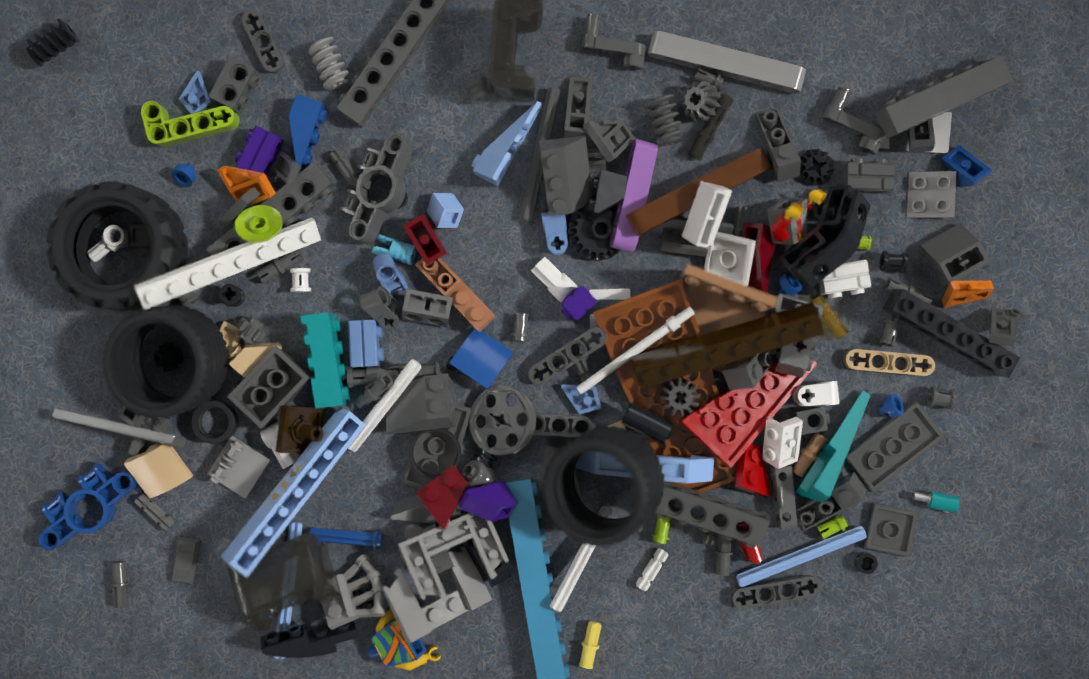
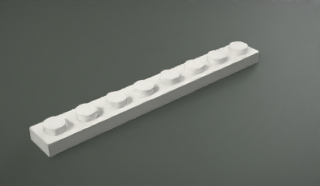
(226, 264)

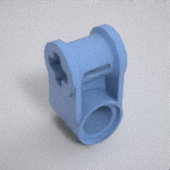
(554, 228)
(391, 277)

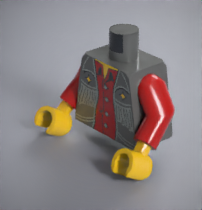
(789, 218)

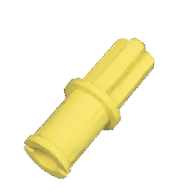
(590, 645)

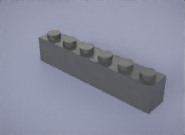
(943, 97)

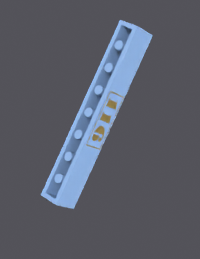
(292, 492)

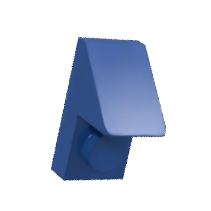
(968, 167)

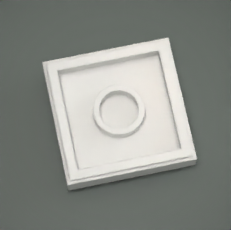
(730, 257)

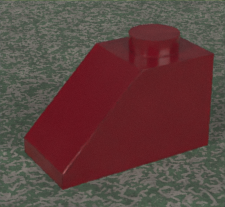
(425, 239)

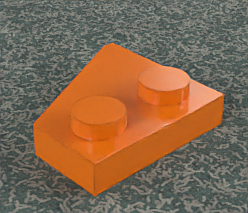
(241, 181)
(966, 291)

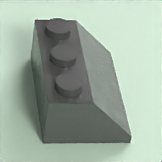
(566, 174)
(270, 385)

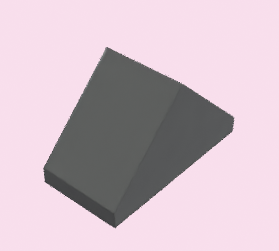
(921, 137)

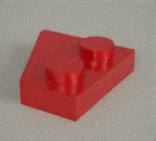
(752, 472)

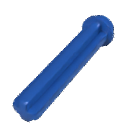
(348, 537)

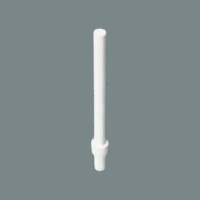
(673, 323)

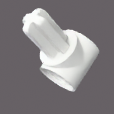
(108, 243)

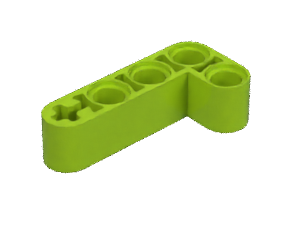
(192, 121)

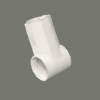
(558, 283)
(269, 437)

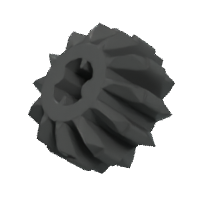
(701, 101)
(688, 396)

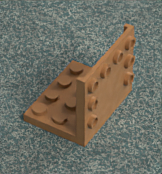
(722, 302)

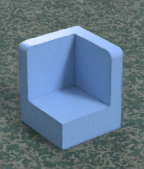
(445, 210)

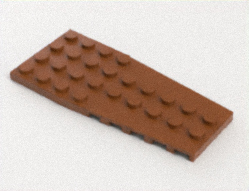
(629, 324)

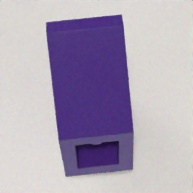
(489, 501)

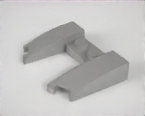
(419, 549)
(418, 621)

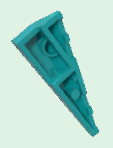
(824, 472)

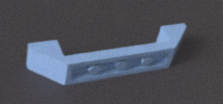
(674, 468)

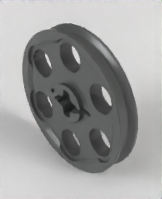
(493, 425)

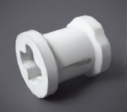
(304, 278)

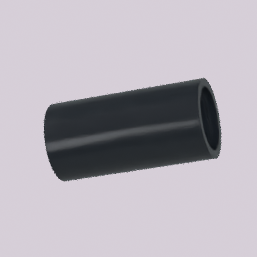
(647, 423)

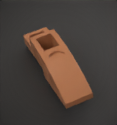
(463, 297)

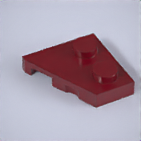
(443, 495)

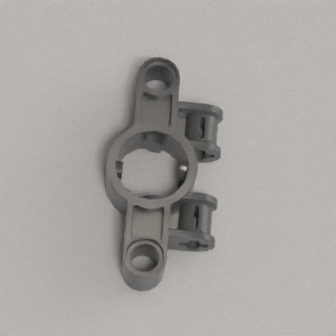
(376, 164)

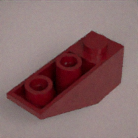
(762, 254)

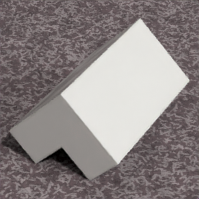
(706, 214)

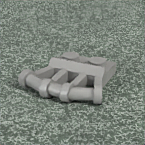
(344, 607)

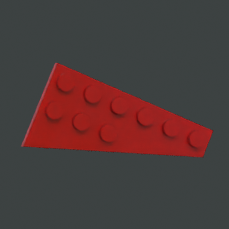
(738, 416)

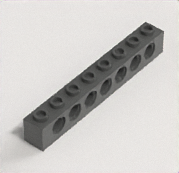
(401, 56)

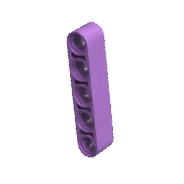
(639, 173)

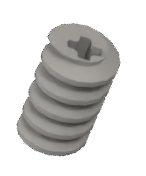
(327, 64)

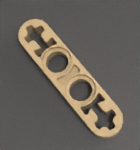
(889, 362)

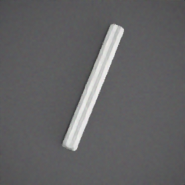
(386, 402)
(575, 569)

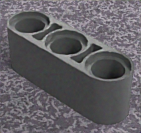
(568, 431)

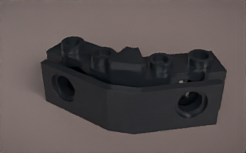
(832, 240)

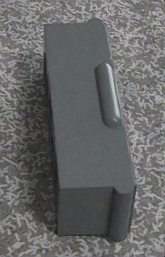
(783, 497)

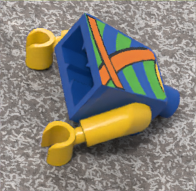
(394, 650)

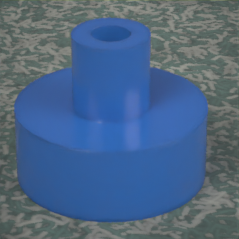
(184, 174)
(789, 285)
(892, 406)

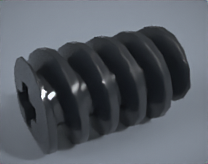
(51, 42)

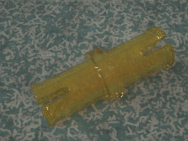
(831, 319)

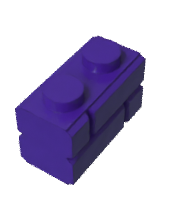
(259, 151)
(576, 305)

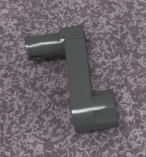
(631, 51)
(834, 114)

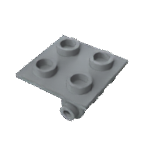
(931, 194)
(238, 467)

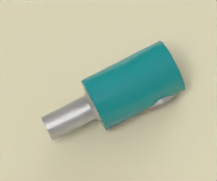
(939, 501)

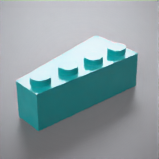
(326, 359)

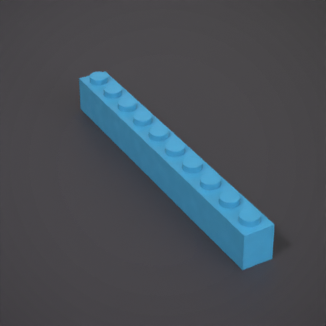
(536, 582)

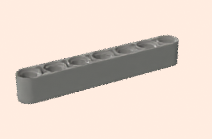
(726, 62)

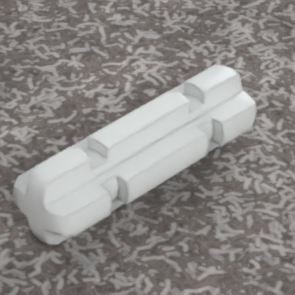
(652, 569)

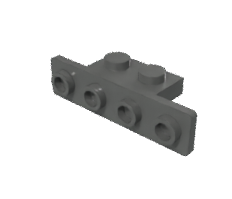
(674, 242)

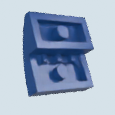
(481, 358)

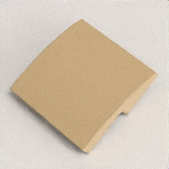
(158, 469)

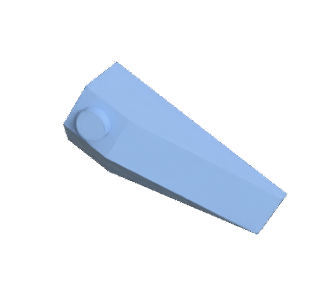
(500, 153)

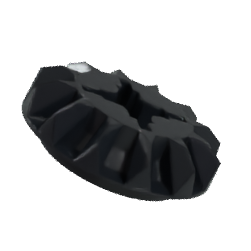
(812, 177)

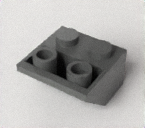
(954, 254)

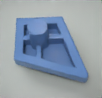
(196, 95)
(583, 402)

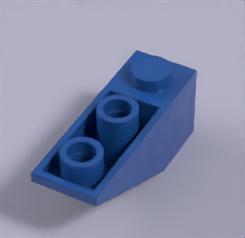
(305, 122)

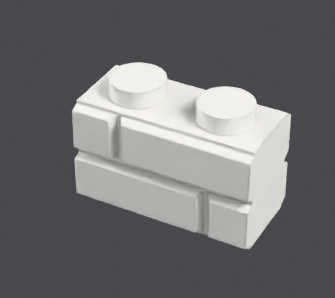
(847, 277)

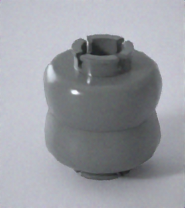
(477, 474)

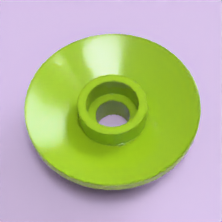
(258, 223)

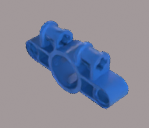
(63, 512)

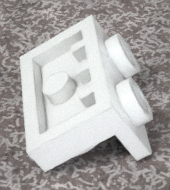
(782, 442)

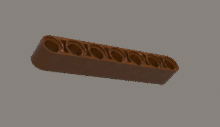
(682, 199)

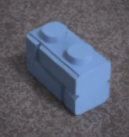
(364, 343)

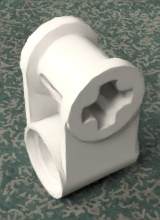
(819, 394)

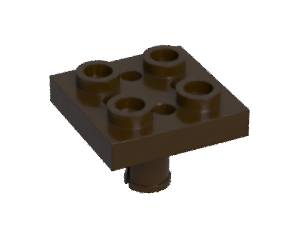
(302, 430)

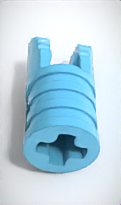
(398, 249)

